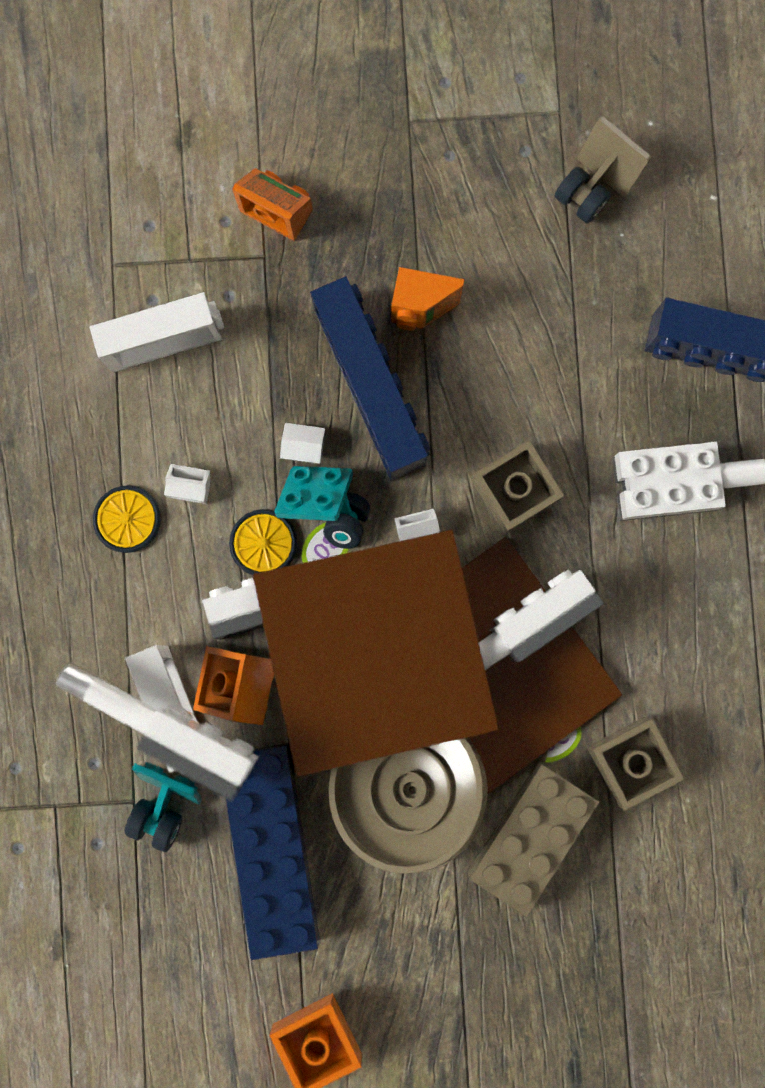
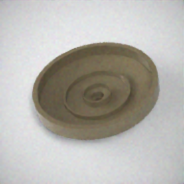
(411, 806)

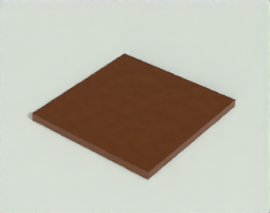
(375, 652)
(544, 693)

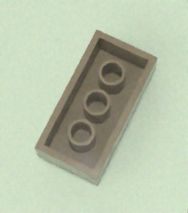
(532, 839)

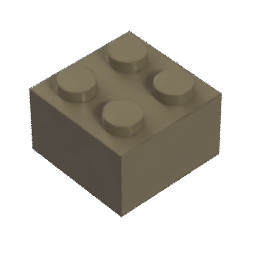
(517, 487)
(635, 763)

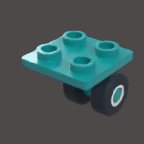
(324, 495)
(150, 818)

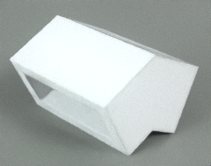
(302, 443)
(187, 484)
(417, 525)

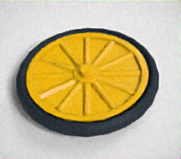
(126, 519)
(262, 542)

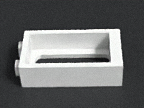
(157, 332)
(158, 680)

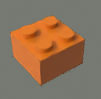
(316, 1044)

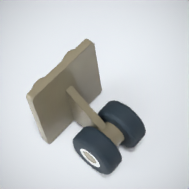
(613, 160)

